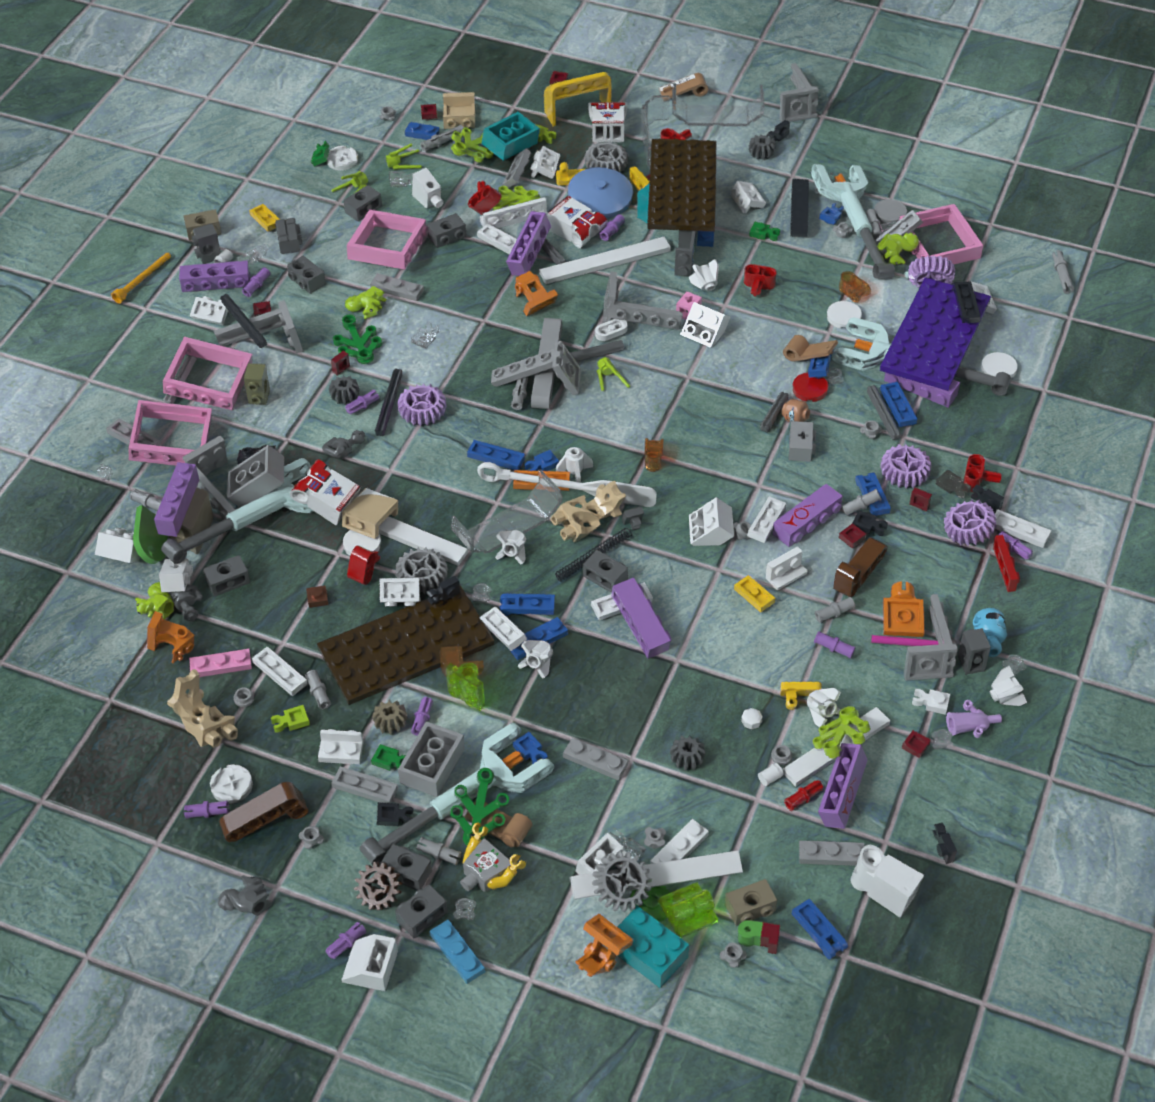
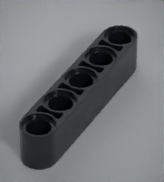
(799, 207)

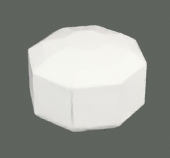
(751, 718)

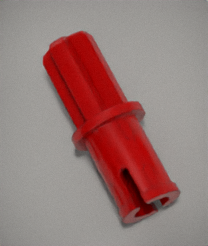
(803, 795)

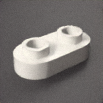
(610, 329)

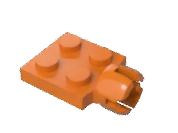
(903, 612)

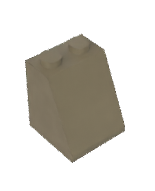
(197, 518)

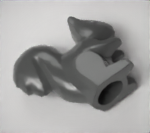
(250, 899)

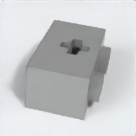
(801, 441)

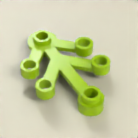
(461, 149)
(520, 194)
(847, 716)

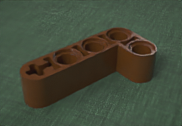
(852, 575)
(262, 810)

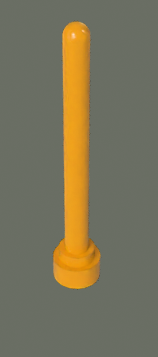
(119, 295)

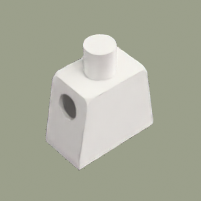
(426, 189)

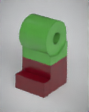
(759, 934)

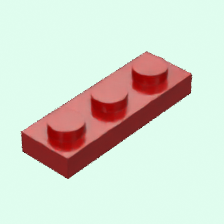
(1006, 563)

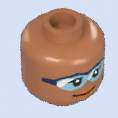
(795, 411)

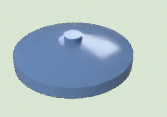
(602, 191)

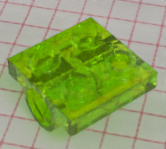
(465, 684)
(689, 909)

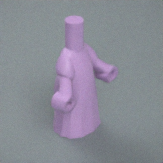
(970, 721)

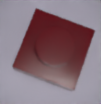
(558, 77)
(429, 111)
(261, 308)
(340, 363)
(920, 499)
(852, 535)
(916, 744)

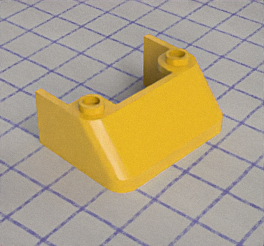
(573, 87)

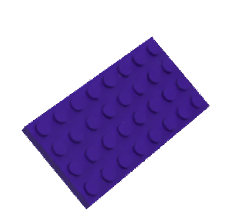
(932, 336)

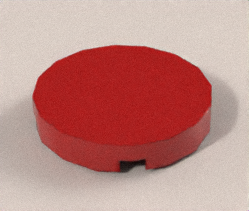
(809, 387)

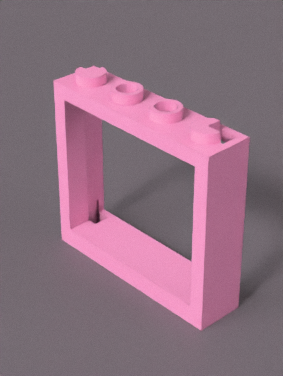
(951, 213)
(359, 252)
(213, 353)
(166, 411)

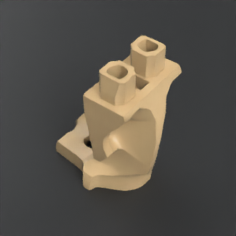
(574, 517)
(190, 705)

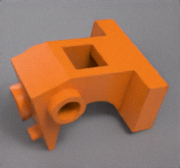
(537, 299)
(169, 632)
(597, 957)

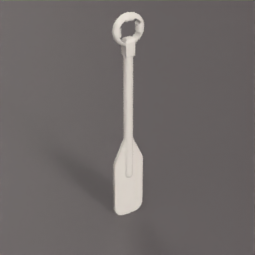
(634, 494)

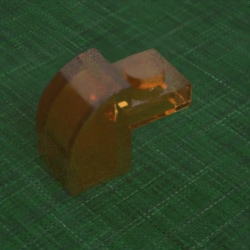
(454, 656)

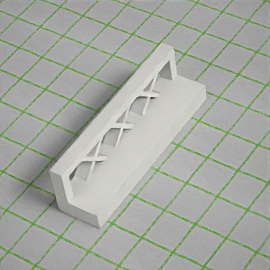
(513, 214)

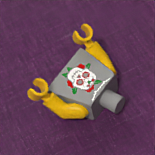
(486, 864)

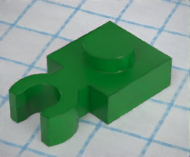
(321, 154)
(762, 230)
(387, 757)

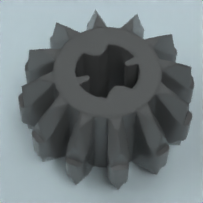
(762, 146)
(344, 389)
(687, 752)

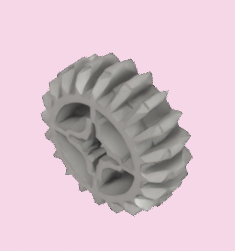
(606, 156)
(420, 566)
(627, 864)

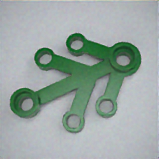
(363, 355)
(478, 810)

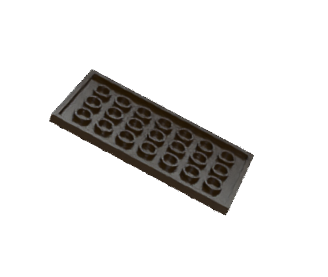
(682, 185)
(402, 645)

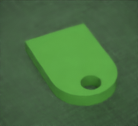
(146, 536)

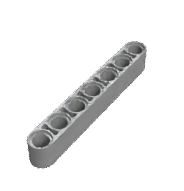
(544, 380)

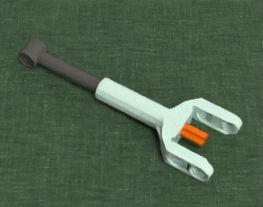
(849, 195)
(880, 346)
(245, 515)
(441, 806)

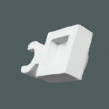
(934, 701)

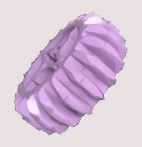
(933, 268)
(422, 406)
(905, 466)
(968, 517)

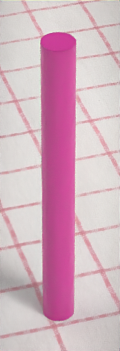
(902, 641)

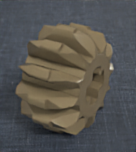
(389, 716)

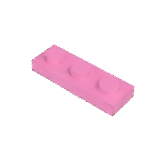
(221, 662)

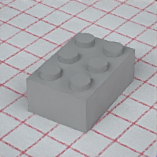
(255, 476)
(431, 759)

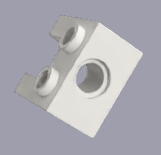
(601, 849)

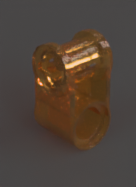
(852, 286)
(653, 454)

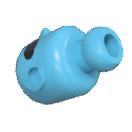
(994, 627)

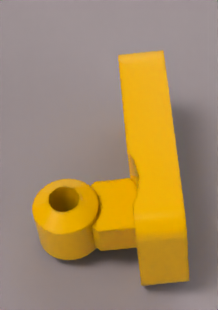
(565, 175)
(794, 689)

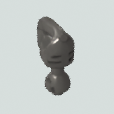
(343, 446)
(185, 599)

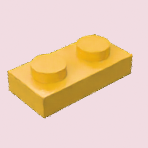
(637, 178)
(264, 217)
(754, 593)

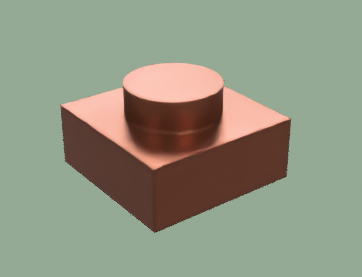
(317, 596)

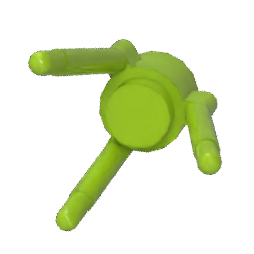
(393, 159)
(358, 179)
(607, 368)

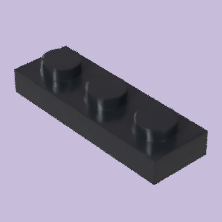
(966, 302)

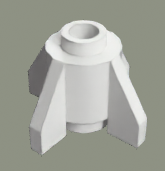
(705, 276)
(574, 462)
(512, 545)
(537, 656)
(1006, 689)
(823, 704)

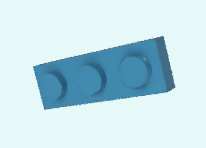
(457, 951)

